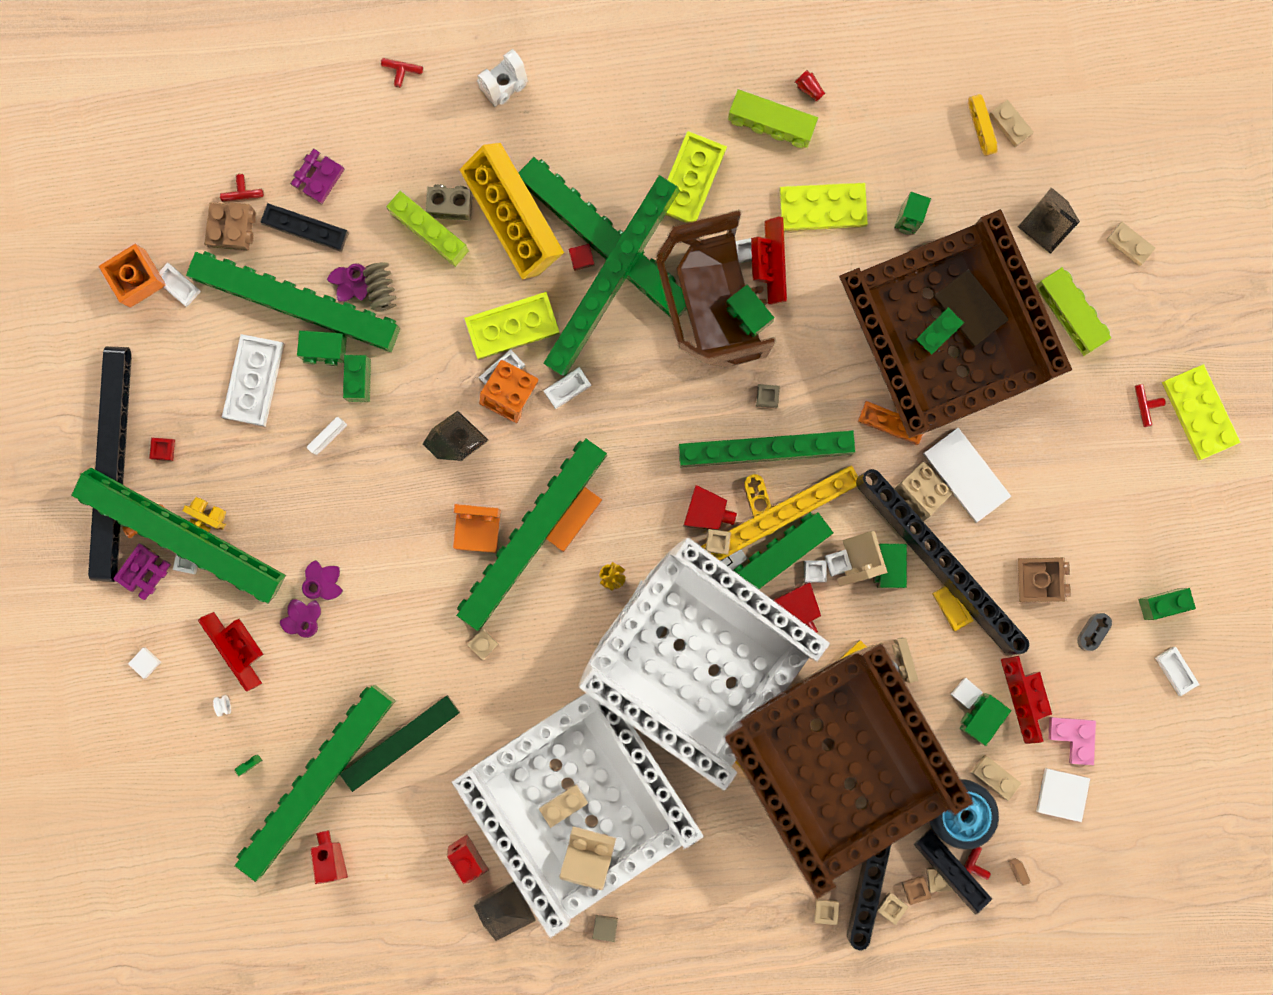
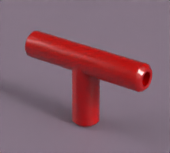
(401, 67)
(241, 192)
(1145, 405)
(972, 868)

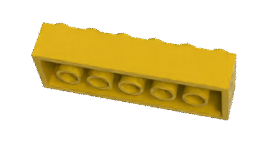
(511, 210)

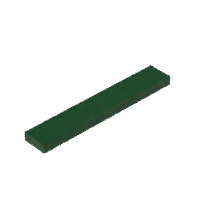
(400, 743)

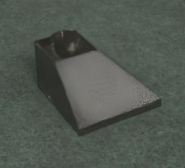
(1050, 220)
(454, 438)
(504, 911)

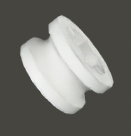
(222, 705)

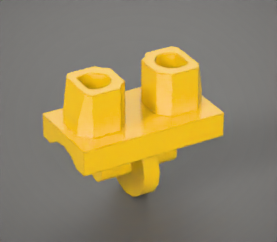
(196, 510)

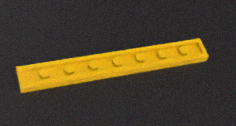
(790, 510)

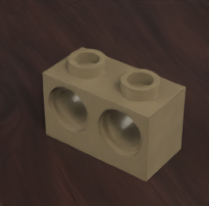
(447, 208)

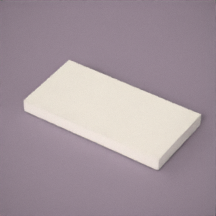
(253, 380)
(967, 475)

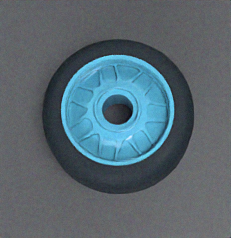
(978, 826)

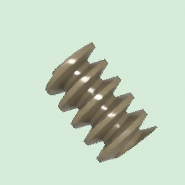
(378, 286)

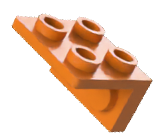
(508, 391)
(476, 528)

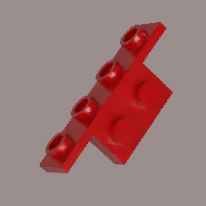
(769, 260)
(235, 647)
(1027, 697)

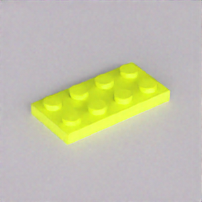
(694, 174)
(823, 206)
(512, 325)
(1201, 412)

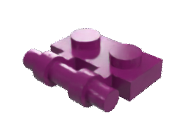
(322, 180)
(137, 567)

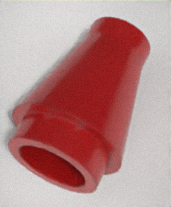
(809, 85)

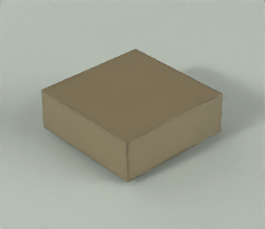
(767, 396)
(605, 928)

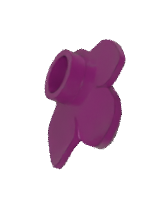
(347, 284)
(324, 579)
(299, 615)

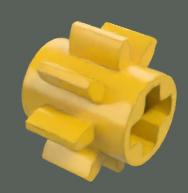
(612, 576)

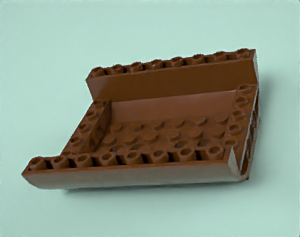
(896, 313)
(875, 740)

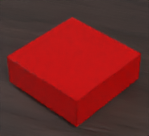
(581, 257)
(162, 449)

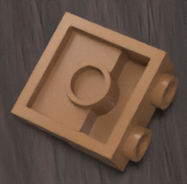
(230, 226)
(1043, 579)

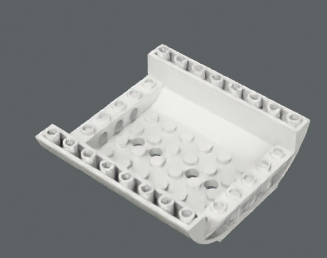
(721, 624)
(622, 791)

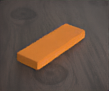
(885, 421)
(574, 519)

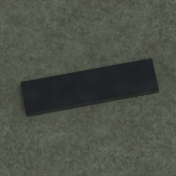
(304, 227)
(953, 871)

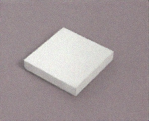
(1063, 795)

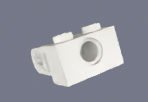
(509, 69)

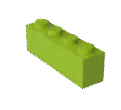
(772, 118)
(427, 228)
(1073, 311)

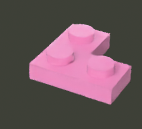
(1079, 733)

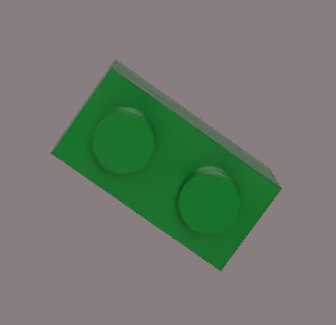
(912, 213)
(749, 311)
(940, 330)
(321, 347)
(357, 378)
(896, 564)
(1167, 604)
(984, 718)

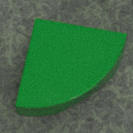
(248, 765)

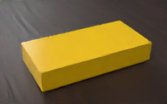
(952, 609)

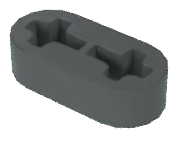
(1099, 634)

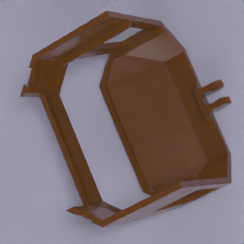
(708, 279)

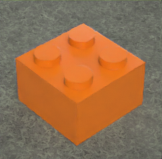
(132, 275)

